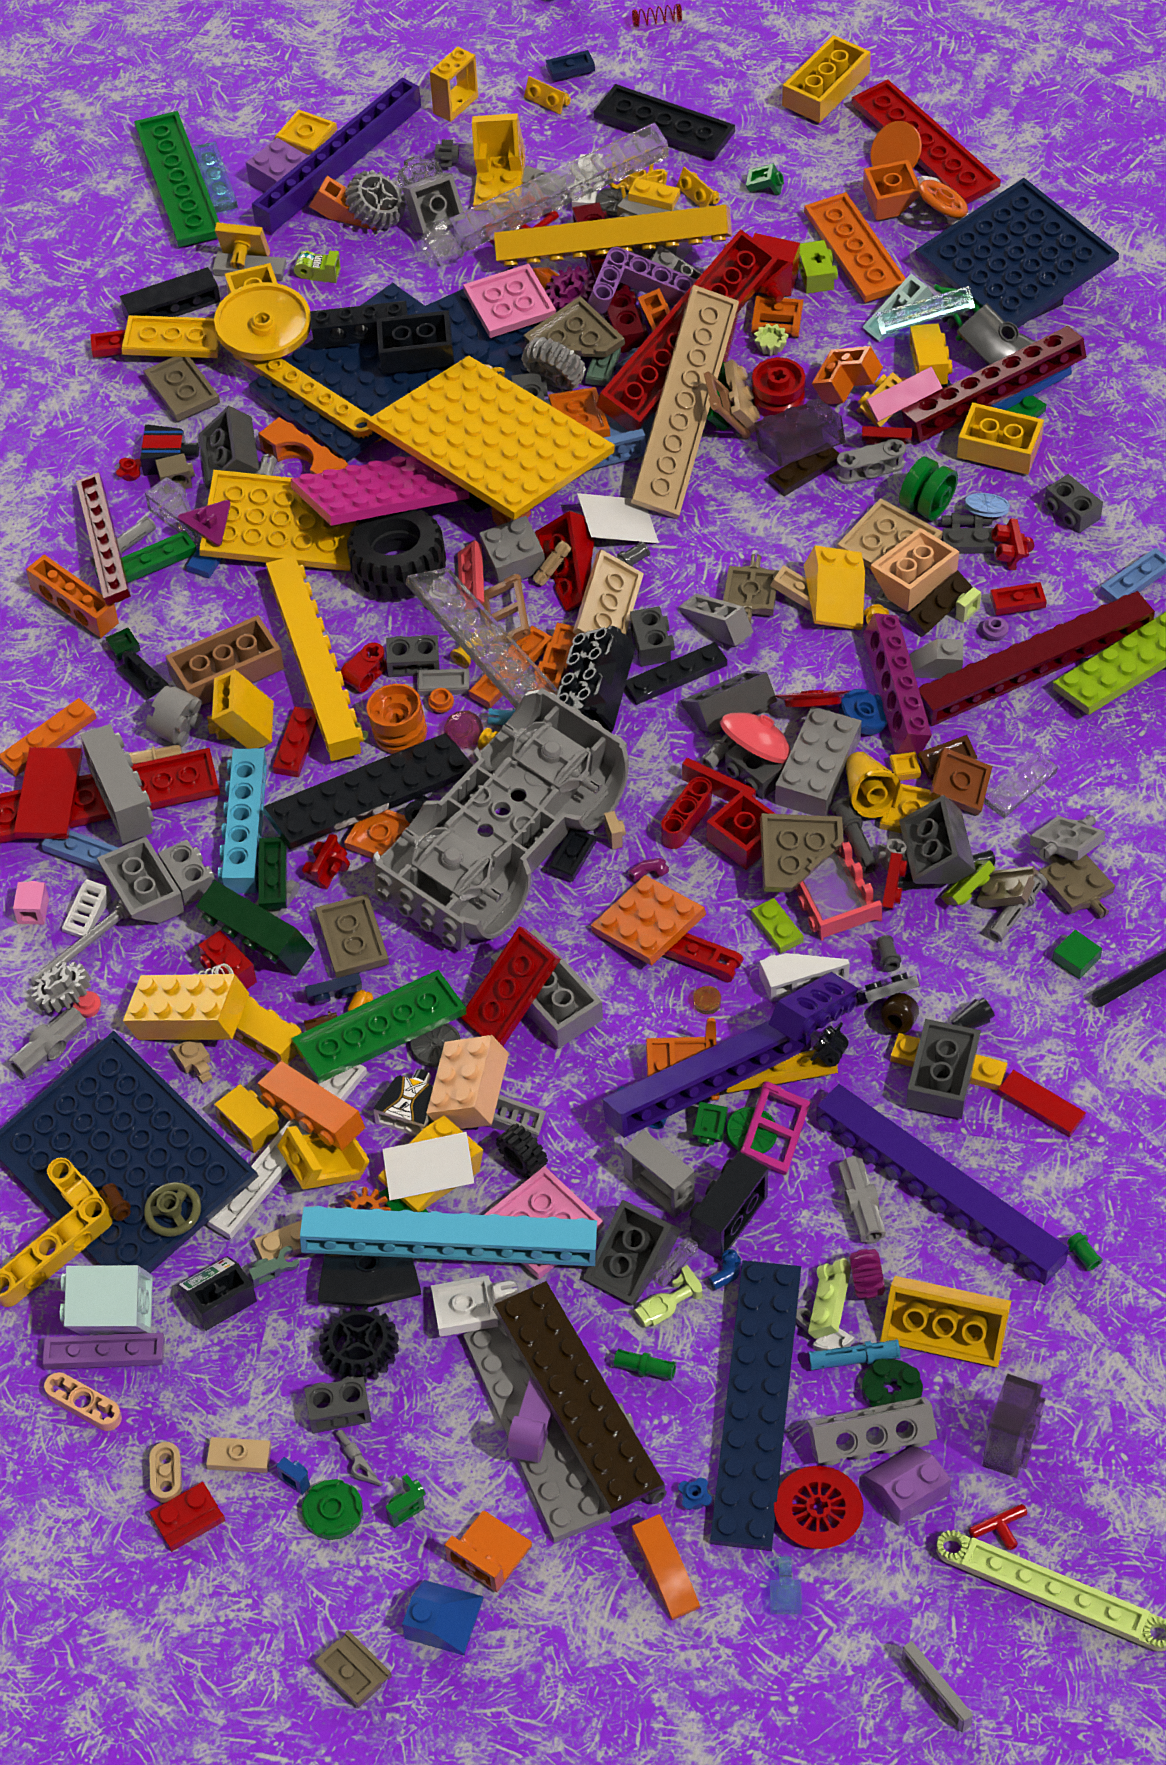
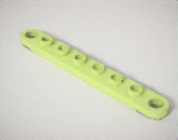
(1053, 1589)

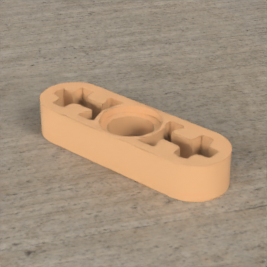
(89, 1412)

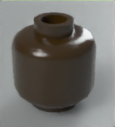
(899, 1013)

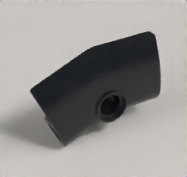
(367, 1280)

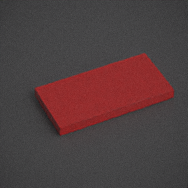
(48, 793)
(510, 986)

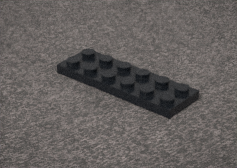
(677, 124)

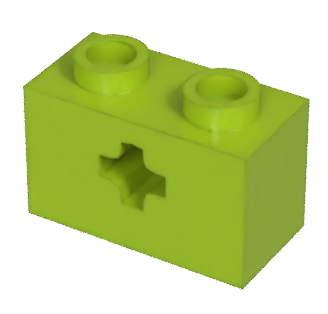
(817, 267)

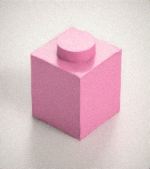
(31, 903)

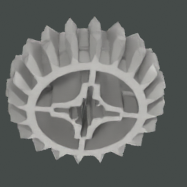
(375, 200)
(555, 362)

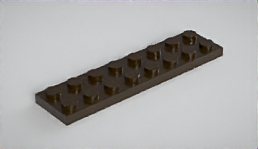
(578, 1397)

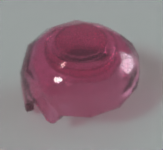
(463, 728)

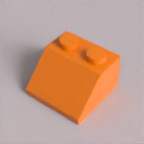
(890, 188)

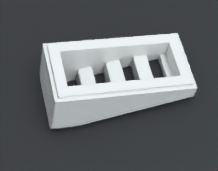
(91, 893)

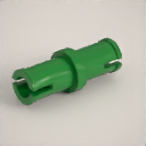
(645, 1364)

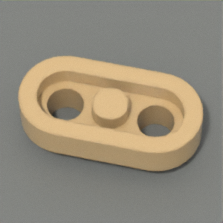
(165, 1474)

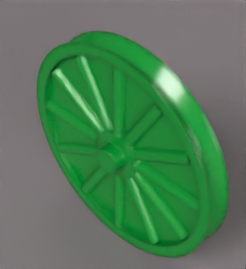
(738, 1127)

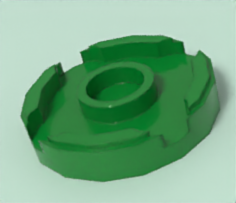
(332, 1509)

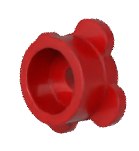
(129, 469)

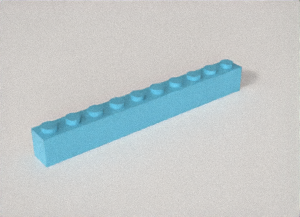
(448, 1236)

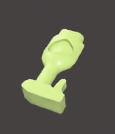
(663, 1305)

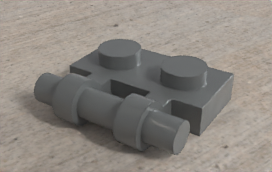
(968, 540)

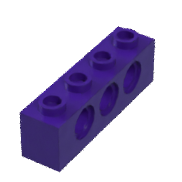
(813, 1006)

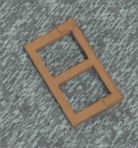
(714, 384)
(508, 583)

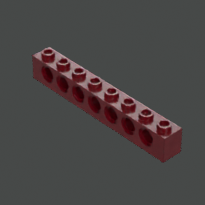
(622, 311)
(994, 382)

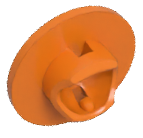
(896, 143)

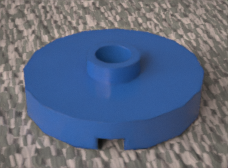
(864, 707)

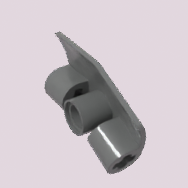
(992, 336)

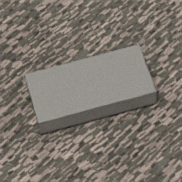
(454, 680)

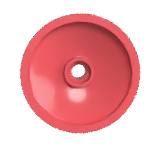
(757, 735)

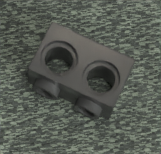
(1073, 503)
(650, 636)
(411, 654)
(339, 1411)

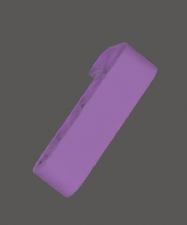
(531, 1427)

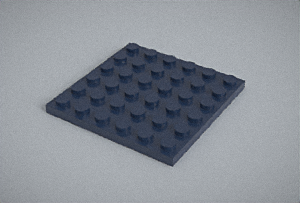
(1018, 253)

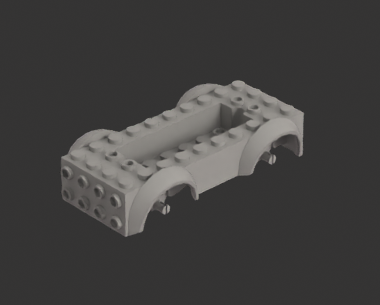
(479, 884)

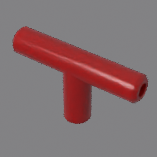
(999, 1524)

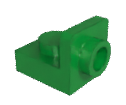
(764, 177)
(406, 1505)

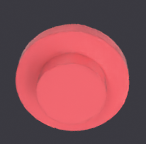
(88, 1005)

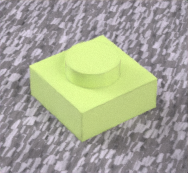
(968, 604)

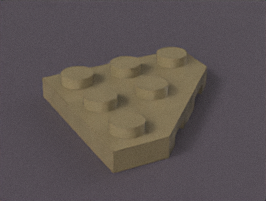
(579, 329)
(796, 847)

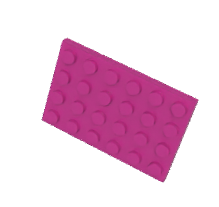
(375, 489)

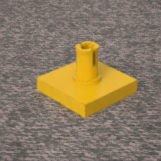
(241, 241)

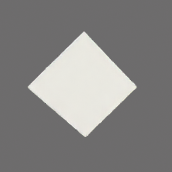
(617, 518)

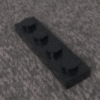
(675, 673)

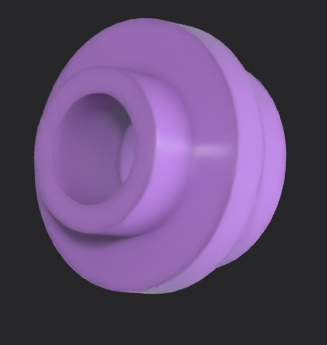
(995, 628)

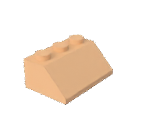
(915, 568)

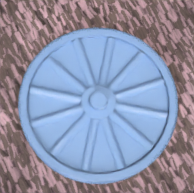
(987, 504)

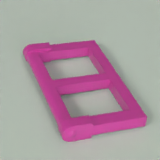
(793, 1135)

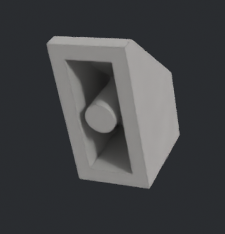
(937, 658)

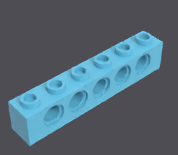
(244, 820)

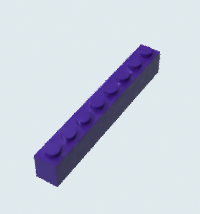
(699, 1078)

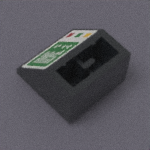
(218, 1292)

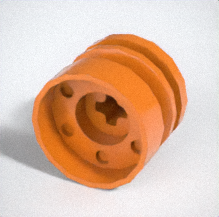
(396, 717)

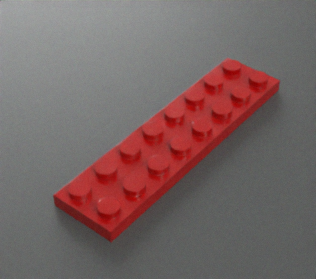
(940, 152)

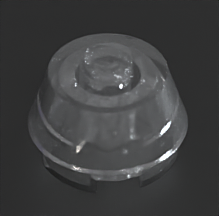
(417, 169)
(441, 244)

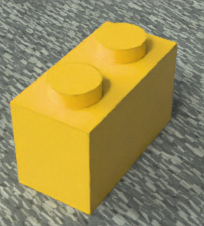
(247, 1117)

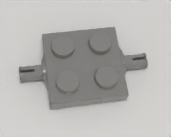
(1067, 838)

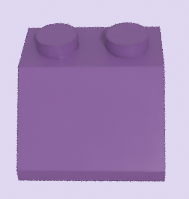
(909, 1483)

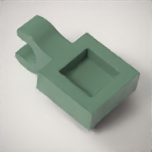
(265, 1270)

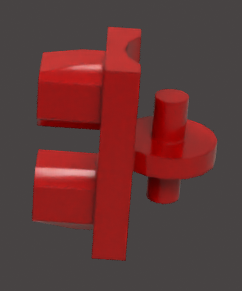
(1014, 545)
(329, 860)

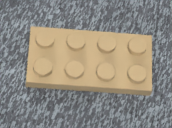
(608, 595)

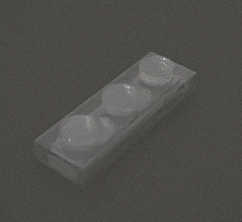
(1020, 785)

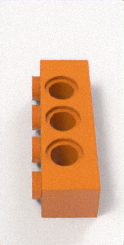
(72, 596)

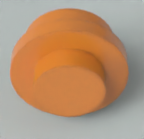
(440, 700)

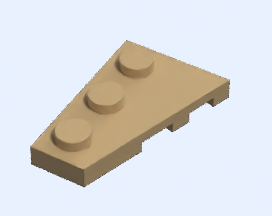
(741, 395)

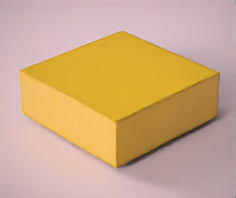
(905, 766)

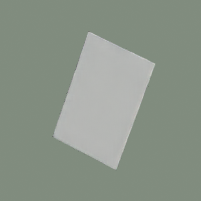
(428, 1166)

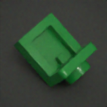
(710, 1123)

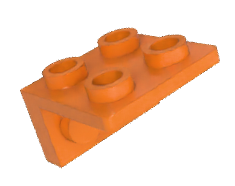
(488, 1550)

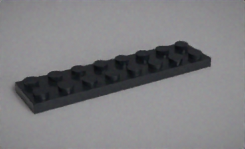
(367, 791)

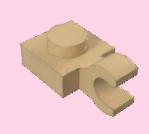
(194, 1057)

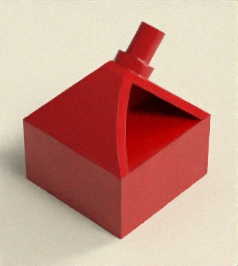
(785, 273)

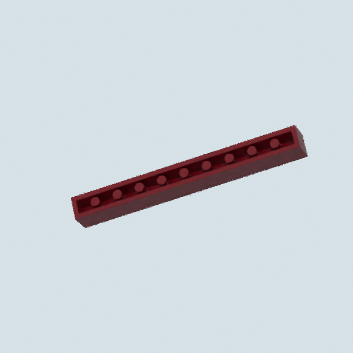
(1034, 658)

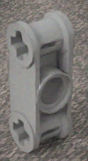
(871, 461)

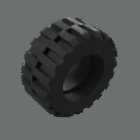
(391, 532)

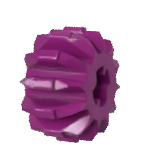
(867, 1273)

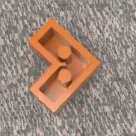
(843, 371)

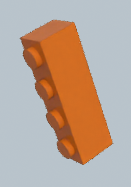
(311, 1106)

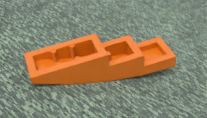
(556, 654)

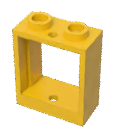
(445, 101)

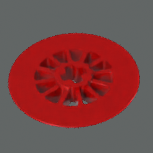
(812, 698)
(836, 1483)

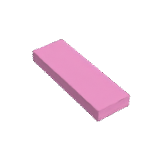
(904, 394)

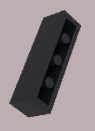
(173, 296)

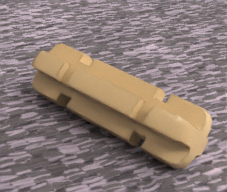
(552, 563)

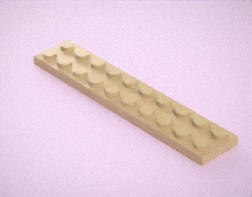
(684, 402)

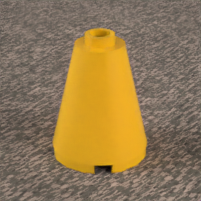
(871, 785)

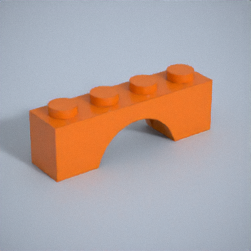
(287, 442)

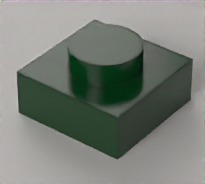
(121, 642)

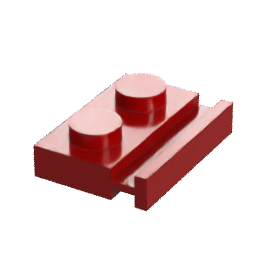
(876, 435)
(187, 1516)

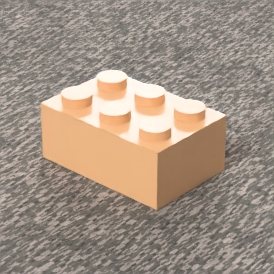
(468, 1081)

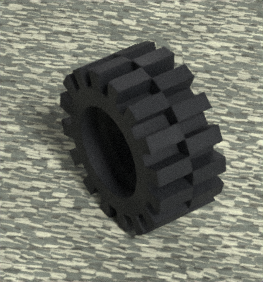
(521, 1150)

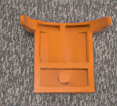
(666, 1052)

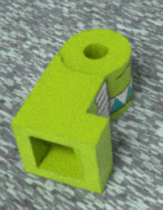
(318, 266)

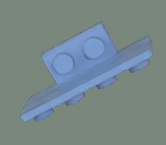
(627, 443)

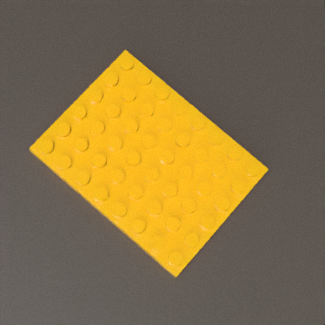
(491, 437)

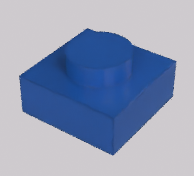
(294, 1475)

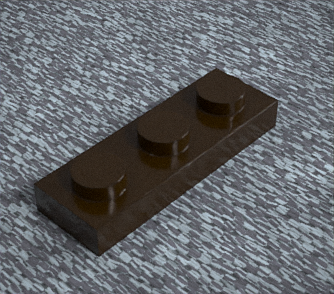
(802, 471)
(938, 603)

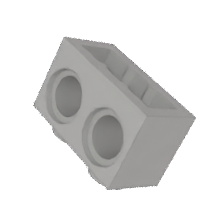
(184, 867)

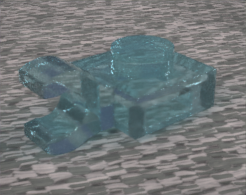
(785, 1592)

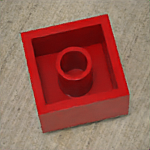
(737, 829)

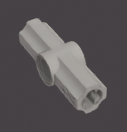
(47, 1042)
(861, 1200)

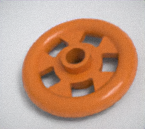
(943, 199)

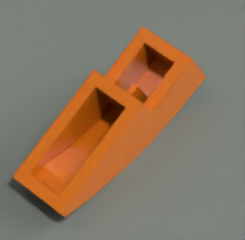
(654, 307)
(665, 1566)

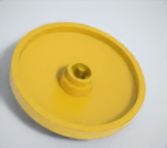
(262, 321)

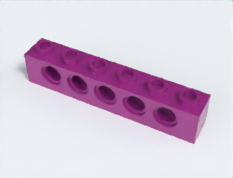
(897, 684)

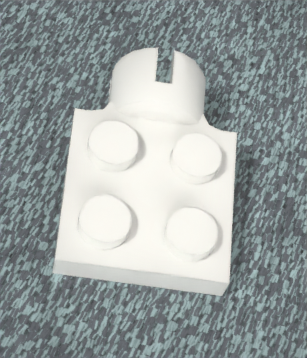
(469, 1304)

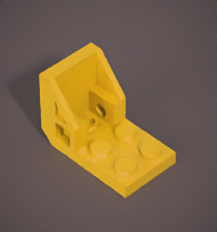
(497, 155)

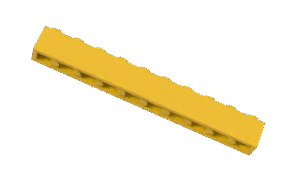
(623, 232)
(313, 658)

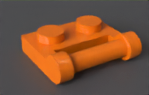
(785, 311)

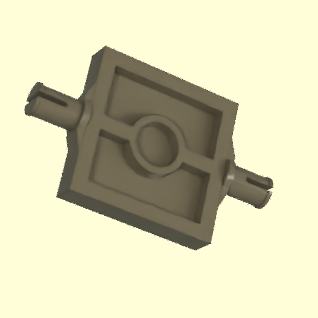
(751, 588)
(1078, 884)

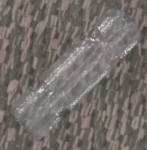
(675, 1261)

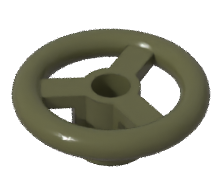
(165, 1198)

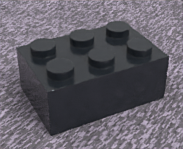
(415, 342)
(729, 1205)

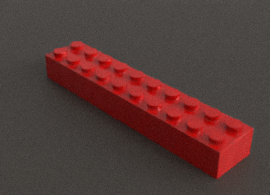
(638, 385)

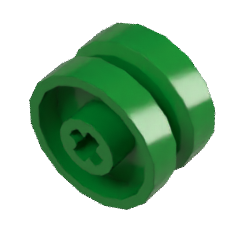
(928, 488)

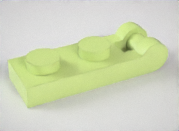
(829, 1298)

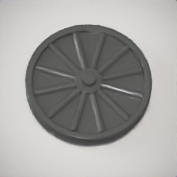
(609, 199)
(429, 1046)

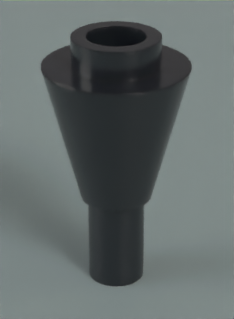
(414, 807)

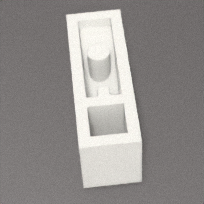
(790, 972)

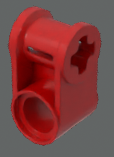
(365, 667)

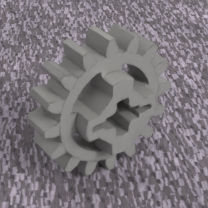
(61, 987)

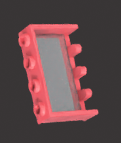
(837, 895)

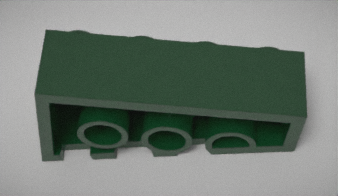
(255, 927)

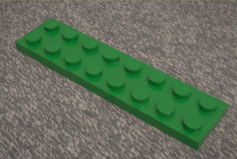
(178, 178)

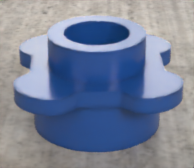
(695, 1502)

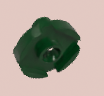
(891, 1372)

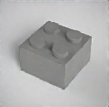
(432, 201)
(512, 549)

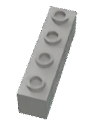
(826, 1429)

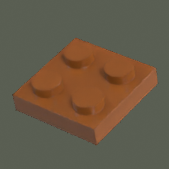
(961, 780)

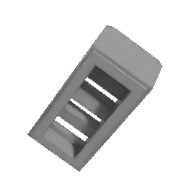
(506, 1104)

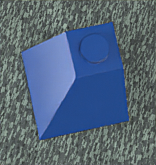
(441, 1617)

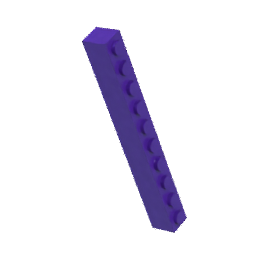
(336, 154)
(942, 1185)

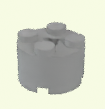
(174, 715)

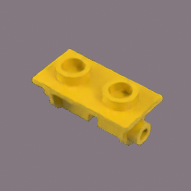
(546, 95)
(696, 189)

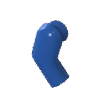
(729, 1272)

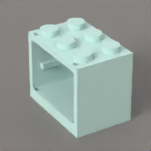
(107, 1299)

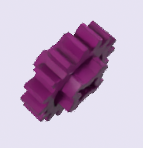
(570, 286)

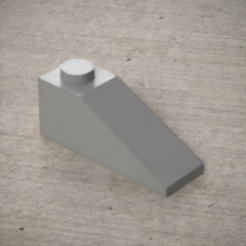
(719, 618)

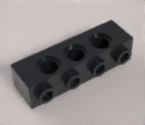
(351, 324)

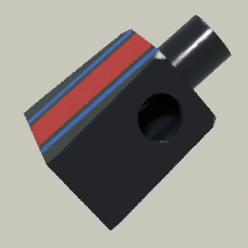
(162, 443)

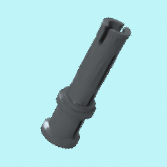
(853, 829)

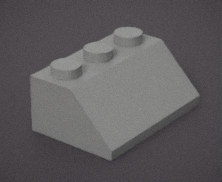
(142, 882)

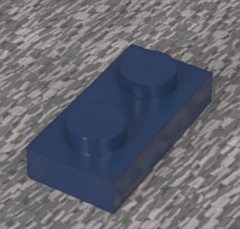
(570, 65)
(344, 986)

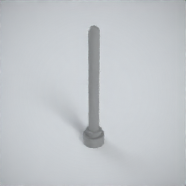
(119, 913)

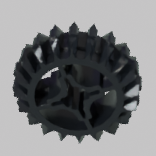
(358, 1354)

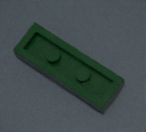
(272, 873)

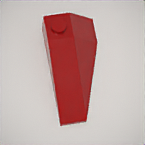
(575, 569)

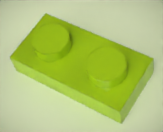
(961, 891)
(777, 925)

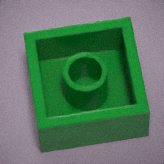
(1077, 954)

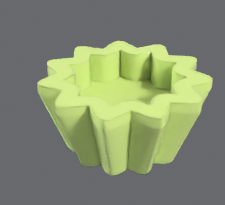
(771, 339)

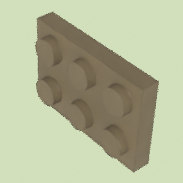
(181, 387)
(352, 935)

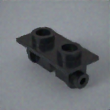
(141, 674)
(831, 1045)

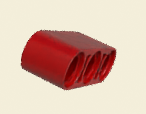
(686, 812)

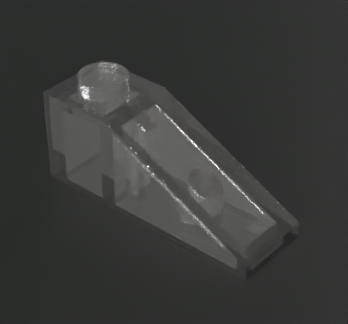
(167, 502)

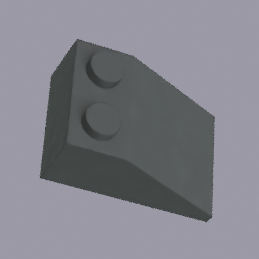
(943, 1068)
(631, 1252)

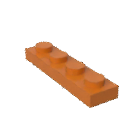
(533, 645)
(49, 734)

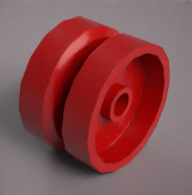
(777, 385)

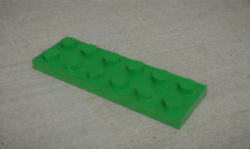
(378, 1026)

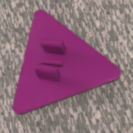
(208, 521)

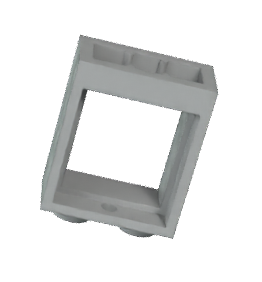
(659, 1174)

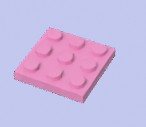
(509, 300)
(544, 1197)

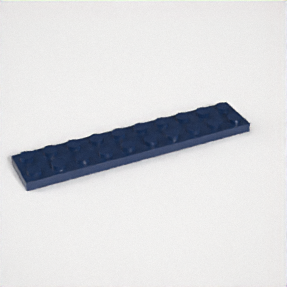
(756, 1406)

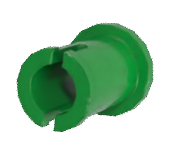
(1084, 1251)

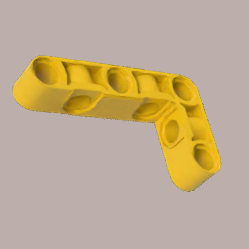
(67, 1235)

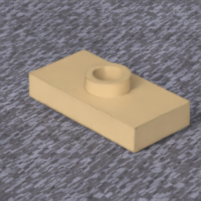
(239, 1455)

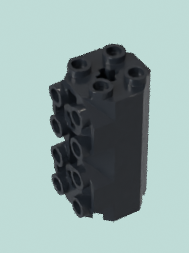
(600, 674)

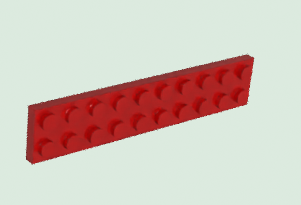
(165, 779)

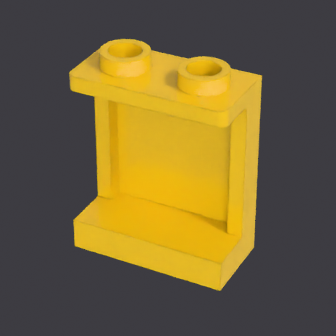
(318, 1164)

